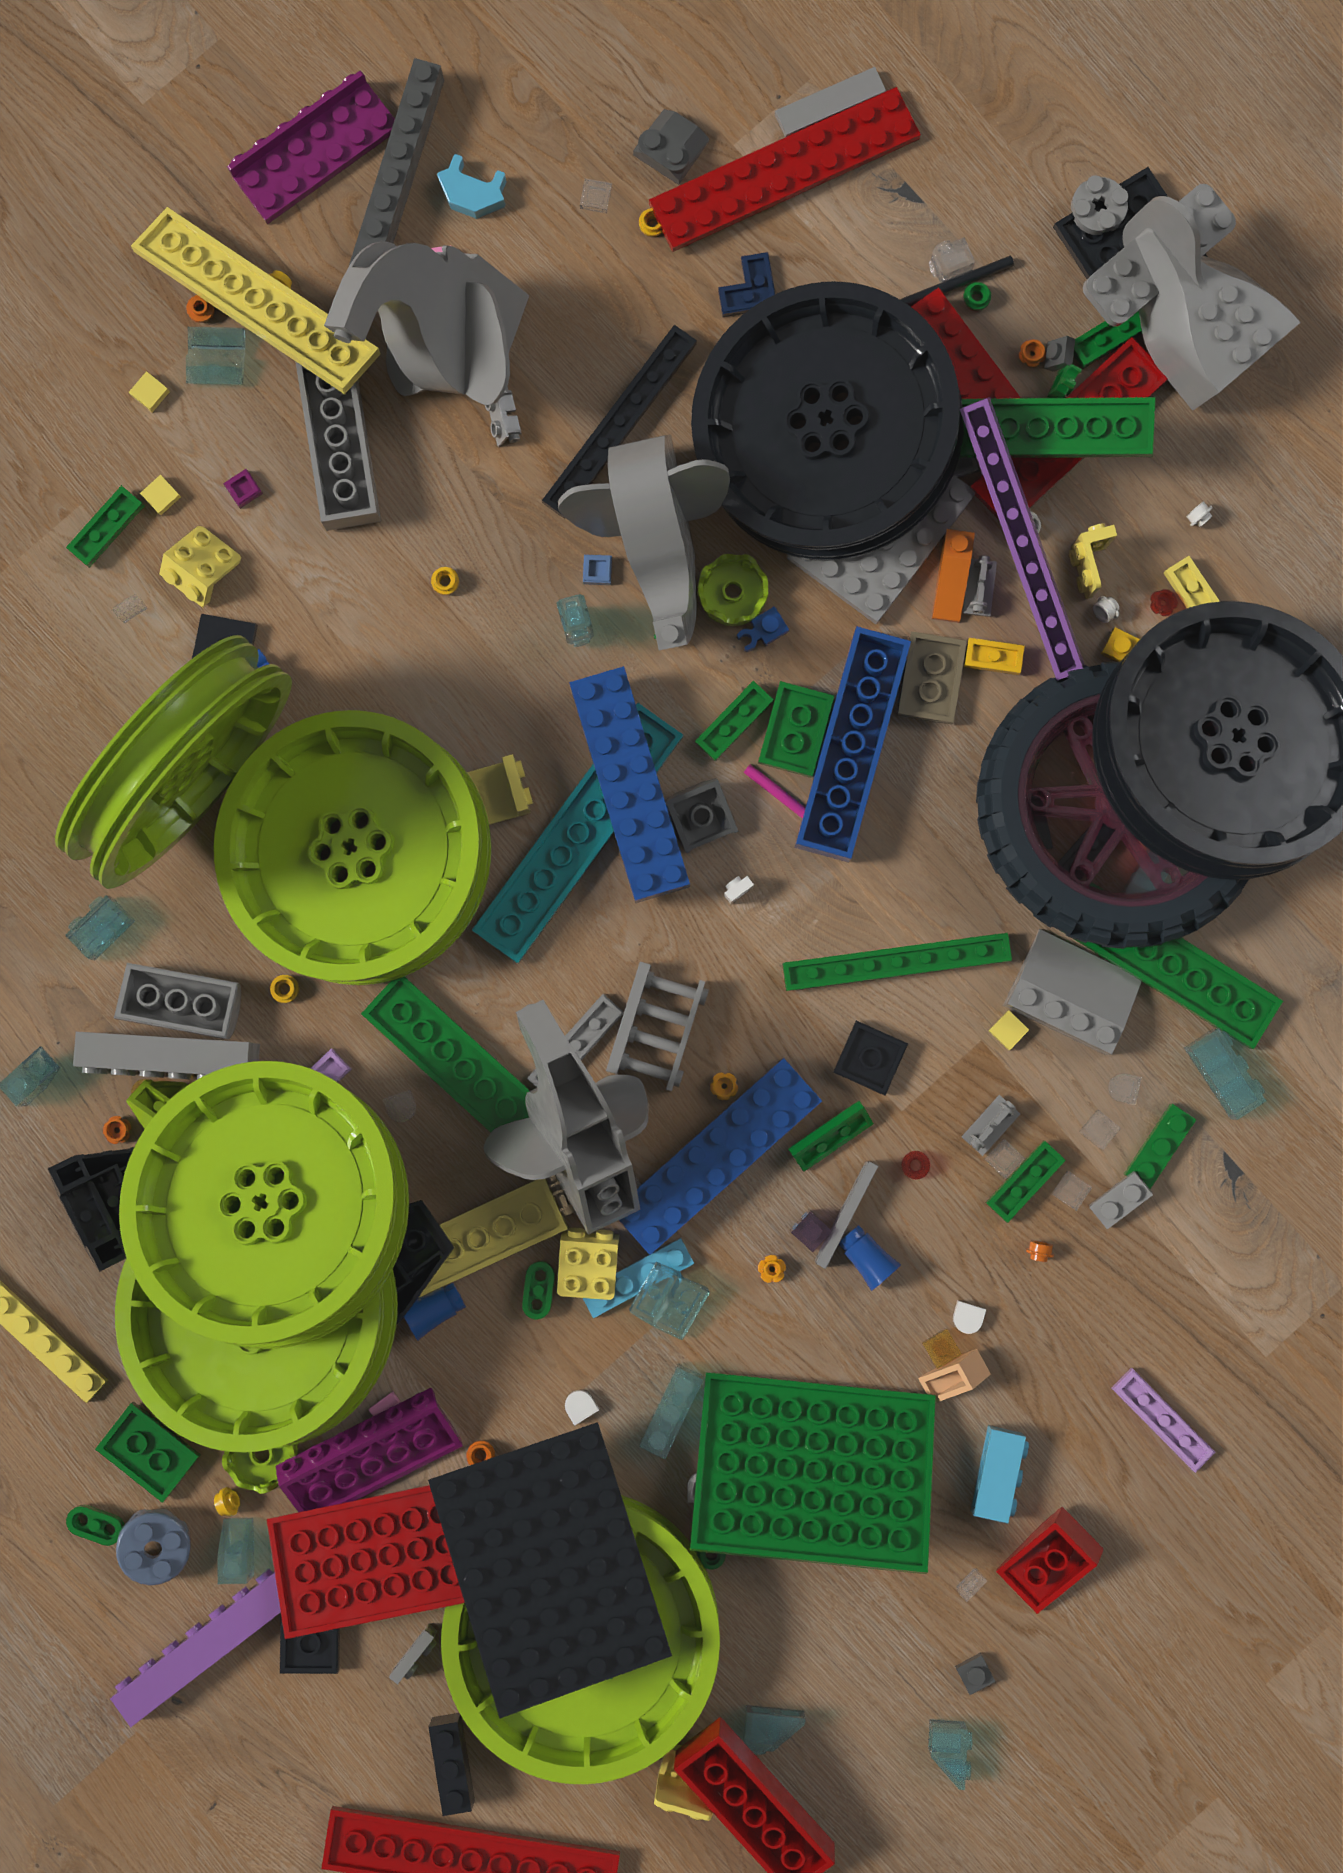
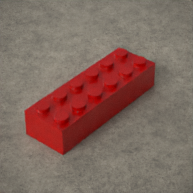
(974, 368)
(752, 1802)

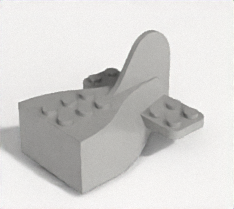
(1195, 312)

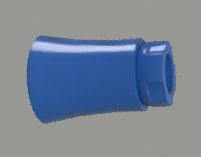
(868, 1257)
(433, 1310)

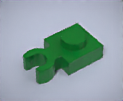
(1064, 381)

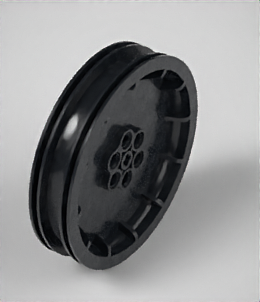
(826, 344)
(1160, 762)

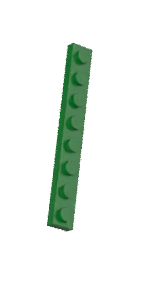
(897, 962)

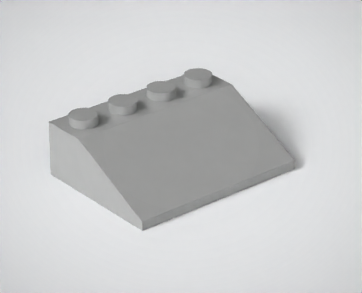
(1073, 993)

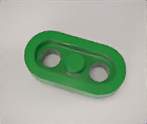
(538, 1290)
(95, 1529)

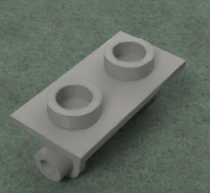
(504, 426)
(980, 587)
(991, 1125)

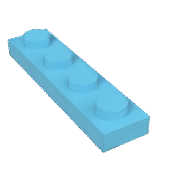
(633, 1276)

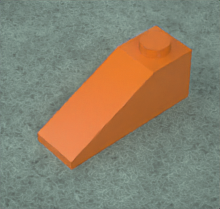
(953, 575)

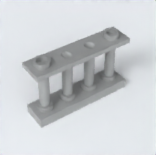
(637, 1006)

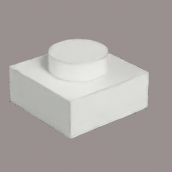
(737, 888)

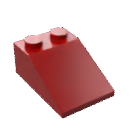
(1051, 1560)

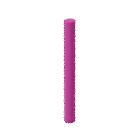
(775, 790)

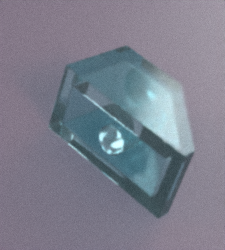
(236, 1551)
(770, 1727)

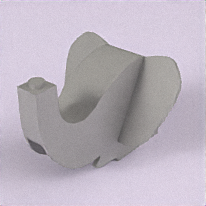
(440, 313)
(651, 509)
(573, 1127)

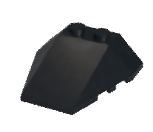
(91, 1197)
(420, 1257)

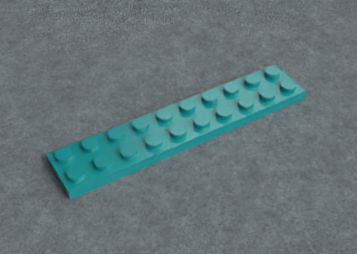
(561, 855)

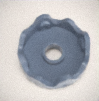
(150, 1526)

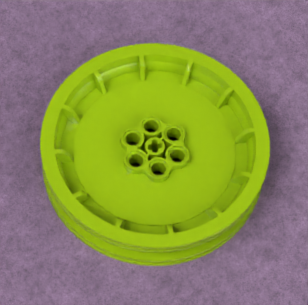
(172, 761)
(282, 819)
(196, 1164)
(244, 1395)
(619, 1721)

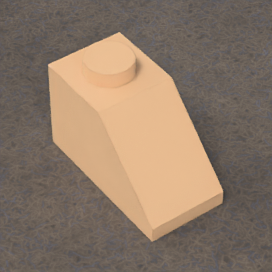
(956, 1376)

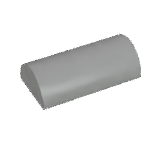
(179, 1001)

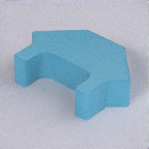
(469, 194)

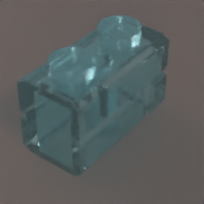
(575, 620)
(99, 927)

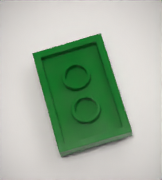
(796, 729)
(147, 1452)

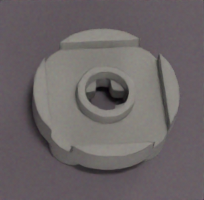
(1114, 199)

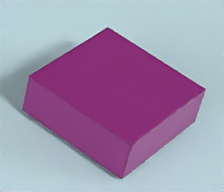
(243, 488)

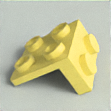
(1082, 556)
(198, 564)
(502, 790)
(587, 1264)
(675, 1795)

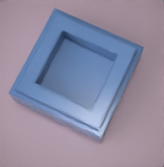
(597, 569)

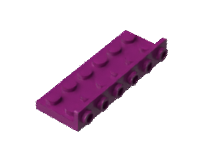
(312, 147)
(369, 1454)

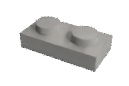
(1120, 1199)
(407, 1665)

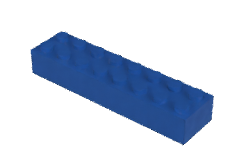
(852, 744)
(629, 784)
(719, 1154)

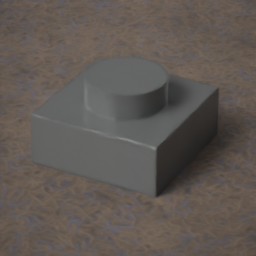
(1059, 353)
(975, 1673)

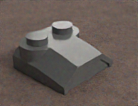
(671, 145)
(701, 814)

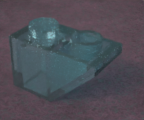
(30, 1078)
(948, 1748)

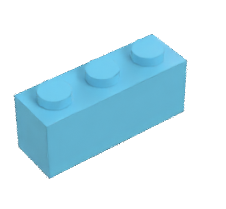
(999, 1474)

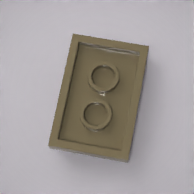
(932, 678)

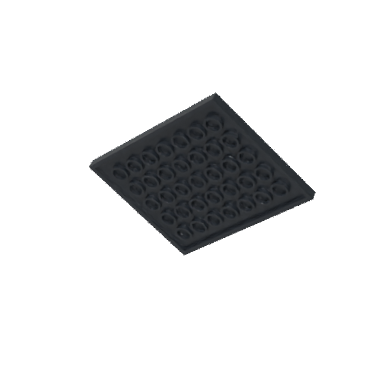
(549, 1569)

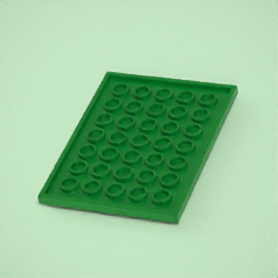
(814, 1473)

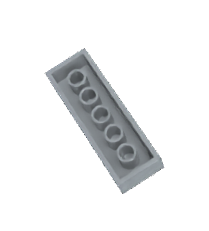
(338, 453)
(158, 1055)

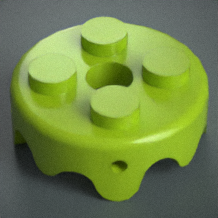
(736, 570)
(254, 1474)

